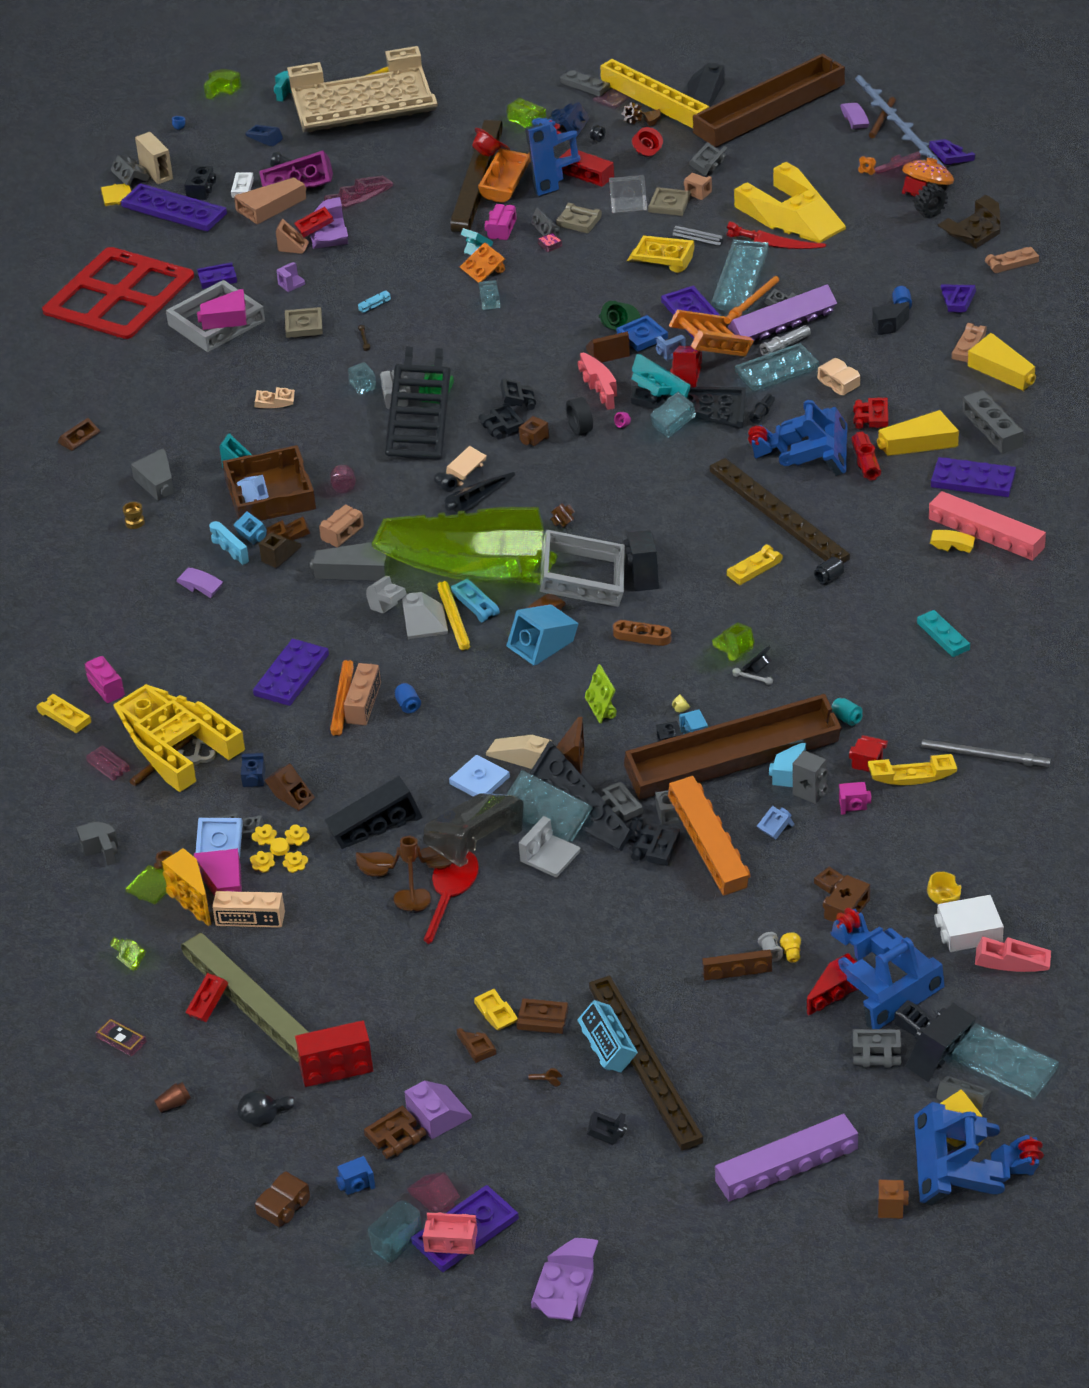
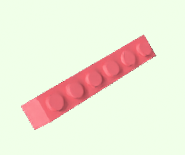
(987, 525)

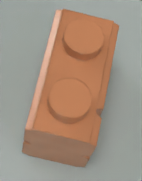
(341, 525)

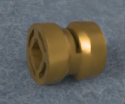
(133, 515)

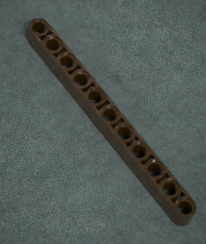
(469, 195)

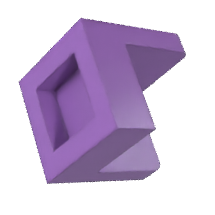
(289, 278)

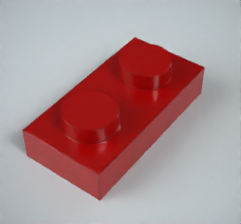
(314, 222)
(206, 997)

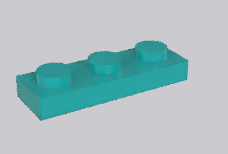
(943, 633)

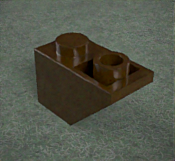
(277, 549)

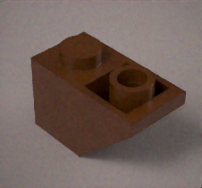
(289, 787)

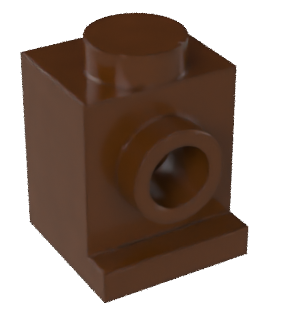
(533, 431)

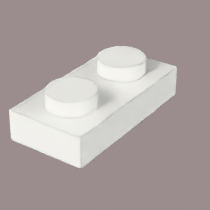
(242, 183)

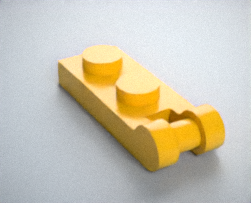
(754, 565)
(64, 713)

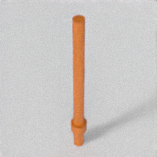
(737, 312)

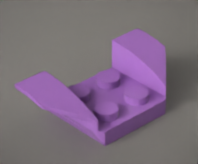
(333, 233)
(566, 1280)

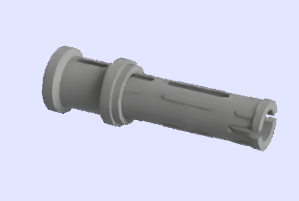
(782, 342)

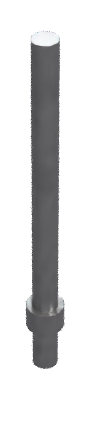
(1027, 759)

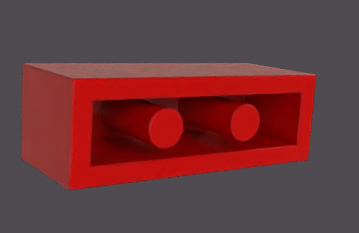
(589, 168)

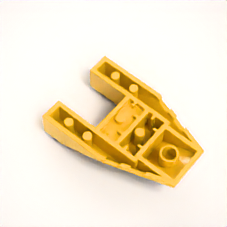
(802, 213)
(162, 720)

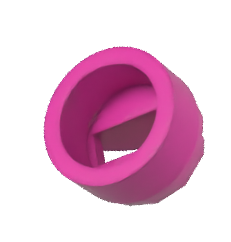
(622, 416)

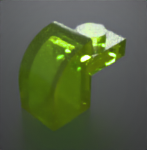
(222, 81)
(735, 641)

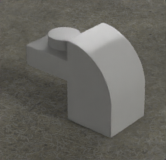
(384, 595)

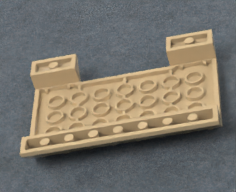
(361, 98)

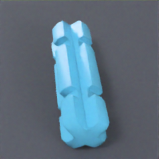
(374, 301)

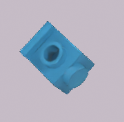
(250, 528)
(692, 721)

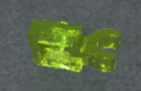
(129, 952)

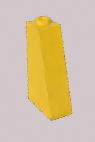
(1001, 362)
(919, 434)

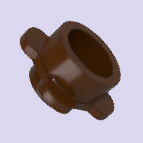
(161, 856)

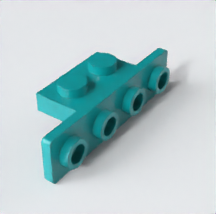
(657, 379)

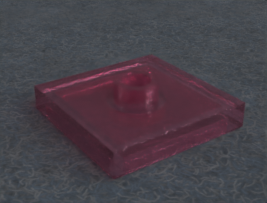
(897, 161)

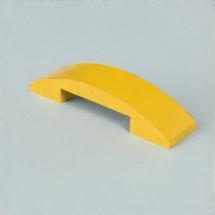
(912, 774)

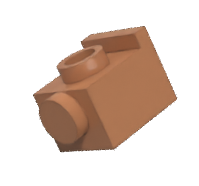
(698, 185)

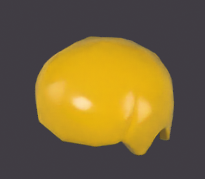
(943, 888)

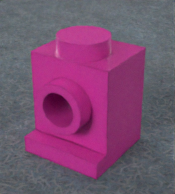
(853, 797)

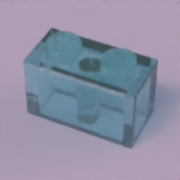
(673, 414)

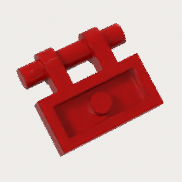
(877, 413)

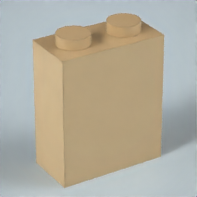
(154, 157)

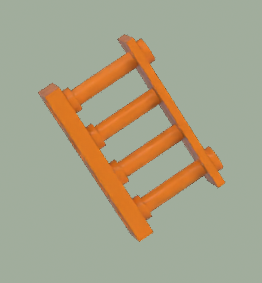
(711, 333)

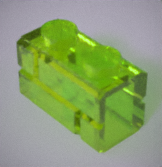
(524, 112)

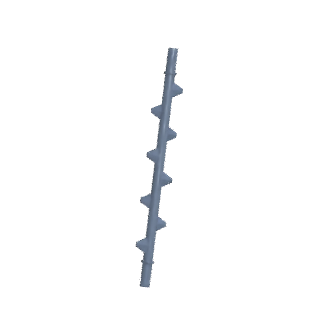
(904, 126)

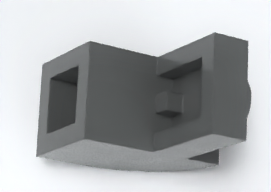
(98, 838)

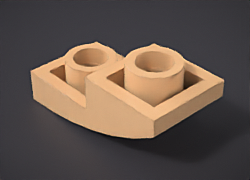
(281, 398)

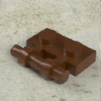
(391, 1127)

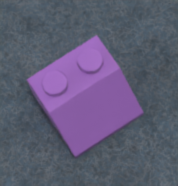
(435, 1107)

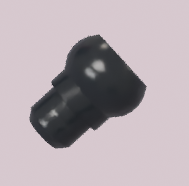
(278, 159)
(447, 481)

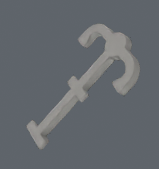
(196, 758)

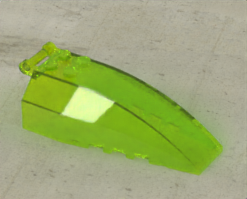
(479, 546)

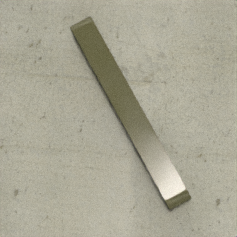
(245, 993)

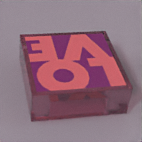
(549, 242)

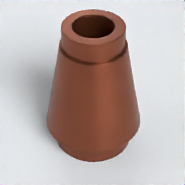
(173, 1097)

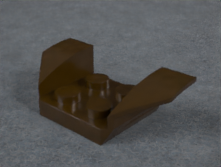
(979, 226)

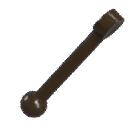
(366, 347)

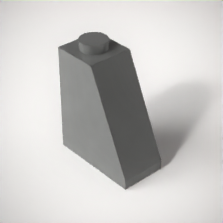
(154, 474)

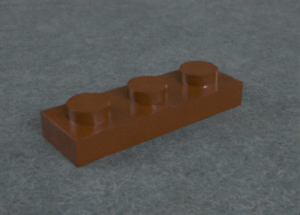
(737, 965)

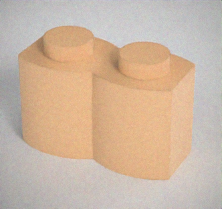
(838, 376)

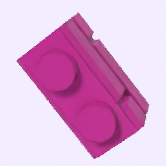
(501, 222)
(104, 679)

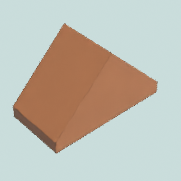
(289, 239)

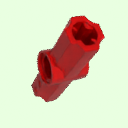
(866, 456)

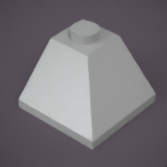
(423, 616)

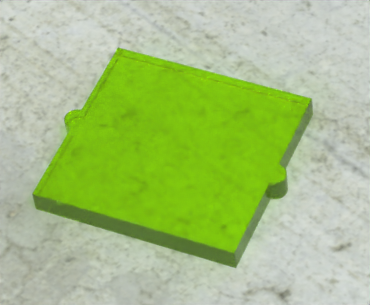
(148, 885)

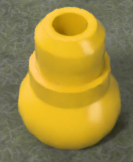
(791, 944)

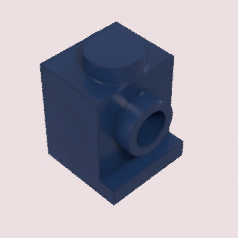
(253, 770)

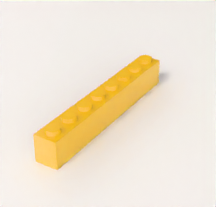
(651, 92)

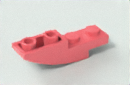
(598, 378)

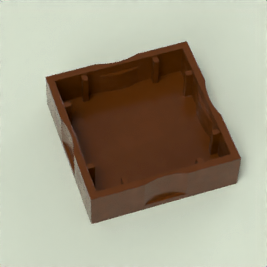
(285, 481)

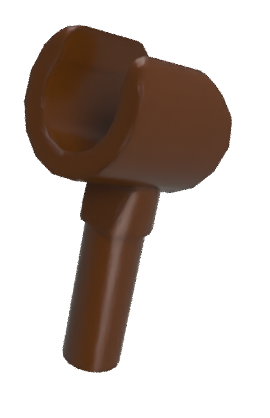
(551, 1075)

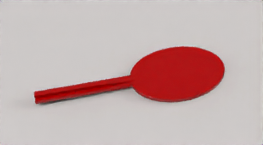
(449, 883)

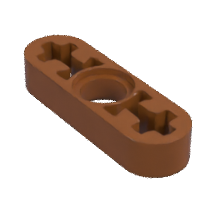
(623, 631)

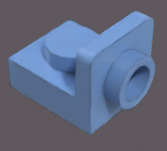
(667, 347)
(775, 822)

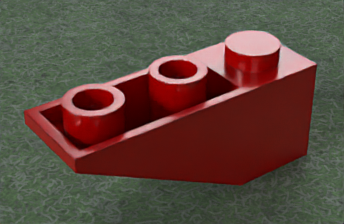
(830, 987)

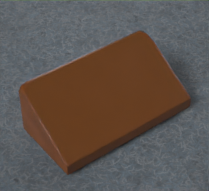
(78, 434)

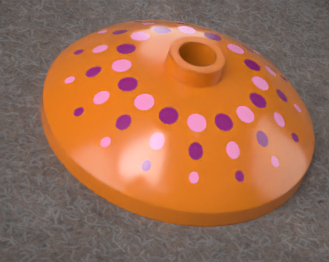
(928, 171)

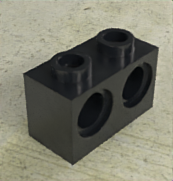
(200, 182)

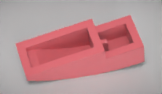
(1011, 955)

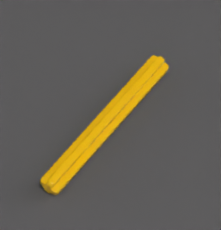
(453, 615)

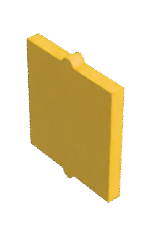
(115, 193)

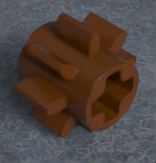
(632, 113)
(562, 515)

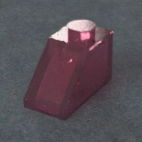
(435, 1192)

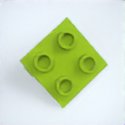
(600, 695)

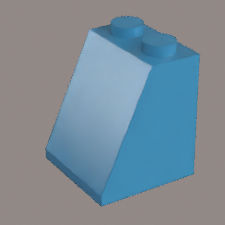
(540, 632)

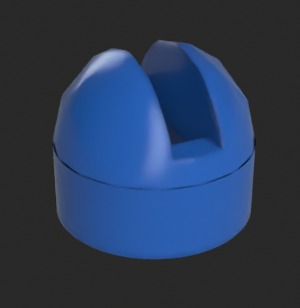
(178, 122)

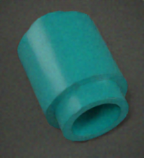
(847, 711)

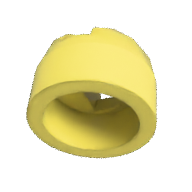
(680, 704)

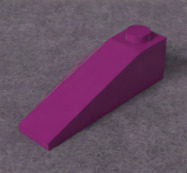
(311, 170)

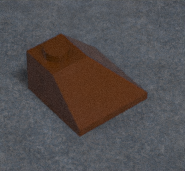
(573, 745)

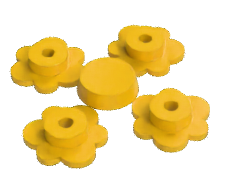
(279, 847)

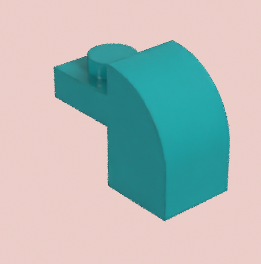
(282, 86)

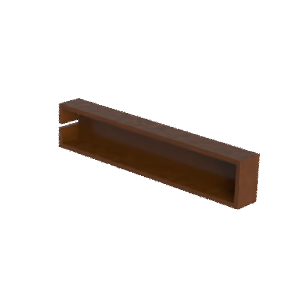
(768, 100)
(731, 745)

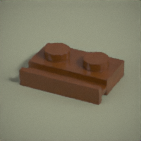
(542, 1016)

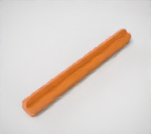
(342, 691)

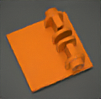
(483, 263)

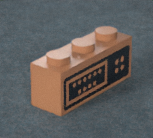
(362, 694)

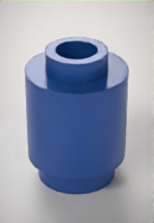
(902, 294)
(407, 698)

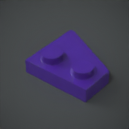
(949, 152)
(958, 296)

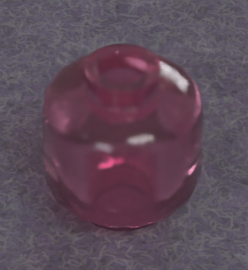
(342, 478)

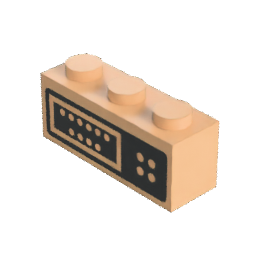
(248, 909)

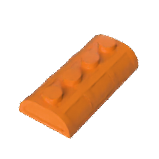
(503, 175)

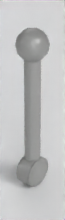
(737, 672)

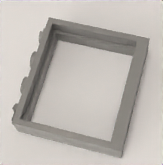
(177, 317)
(577, 587)

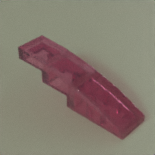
(362, 190)

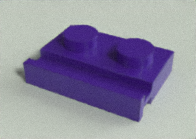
(211, 275)

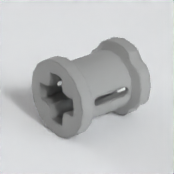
(769, 941)

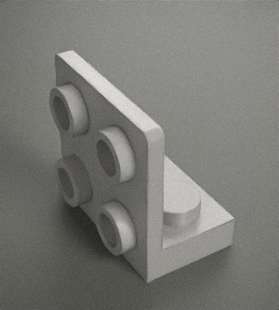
(545, 850)

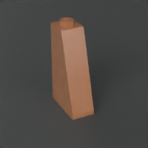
(270, 200)

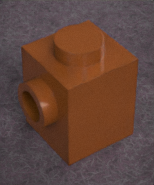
(891, 1199)

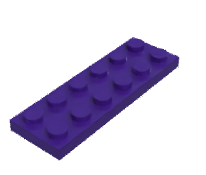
(173, 207)

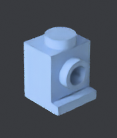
(253, 488)

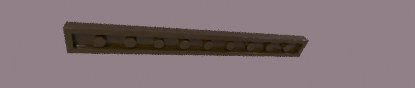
(778, 511)
(650, 1069)

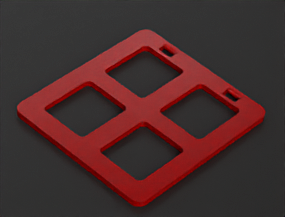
(118, 292)

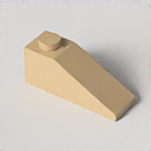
(518, 750)

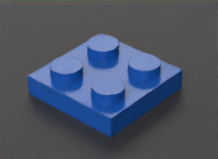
(643, 332)

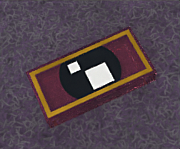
(121, 1037)

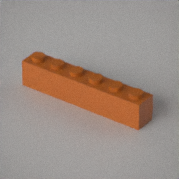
(708, 835)

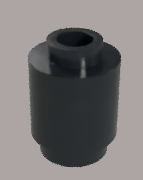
(829, 570)

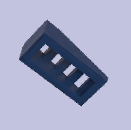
(265, 134)

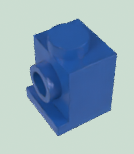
(355, 1176)

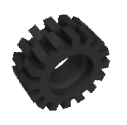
(937, 203)

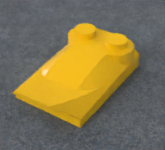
(664, 251)

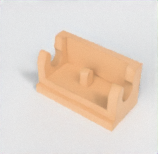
(465, 463)

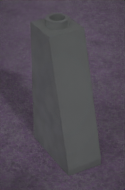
(350, 563)

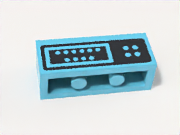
(607, 1036)

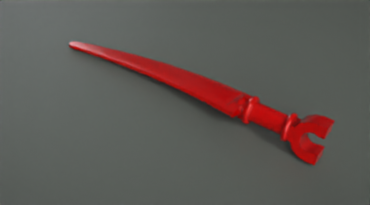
(773, 240)

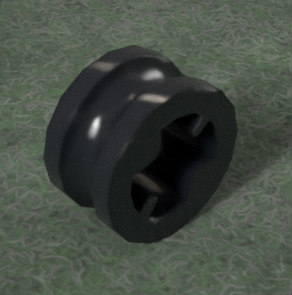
(597, 133)

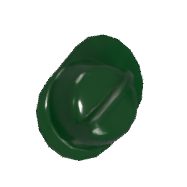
(617, 314)

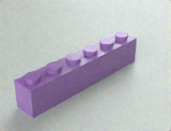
(785, 314)
(786, 1157)

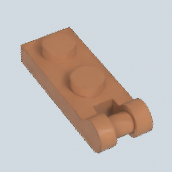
(1012, 259)
(968, 341)

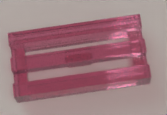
(104, 764)

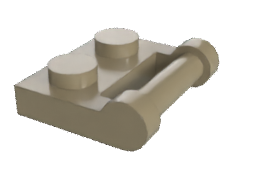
(578, 222)

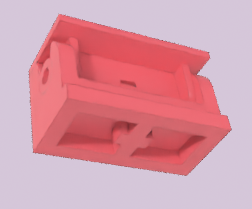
(450, 1233)

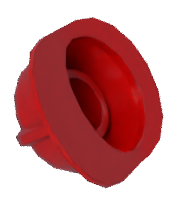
(647, 141)
(486, 144)

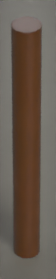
(881, 119)
(149, 768)

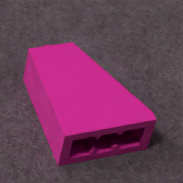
(223, 311)
(220, 870)

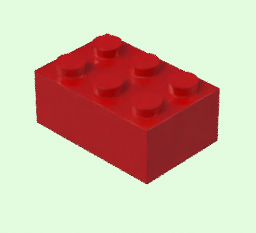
(334, 1053)

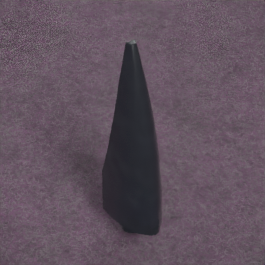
(473, 494)

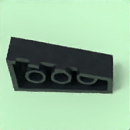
(374, 813)

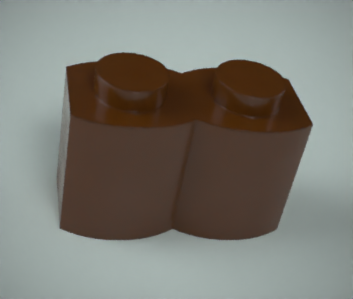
(282, 1199)

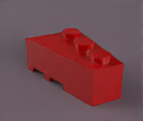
(687, 364)

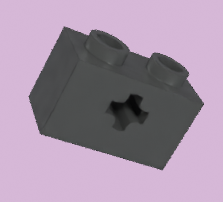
(809, 777)

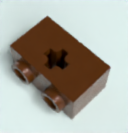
(846, 894)

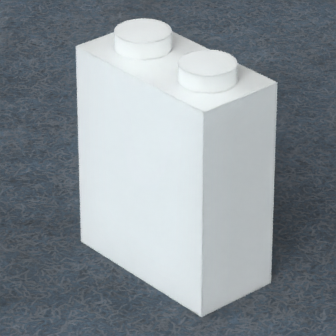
(968, 921)

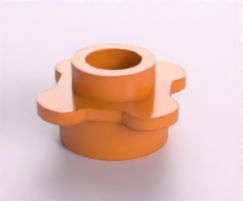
(867, 160)

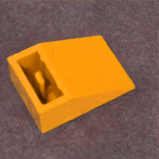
(186, 884)

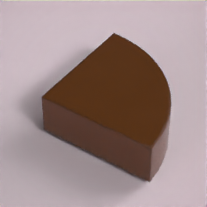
(652, 116)

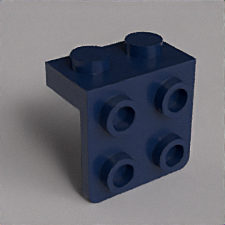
(571, 116)

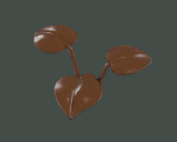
(379, 864)

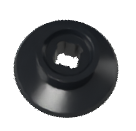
(759, 661)

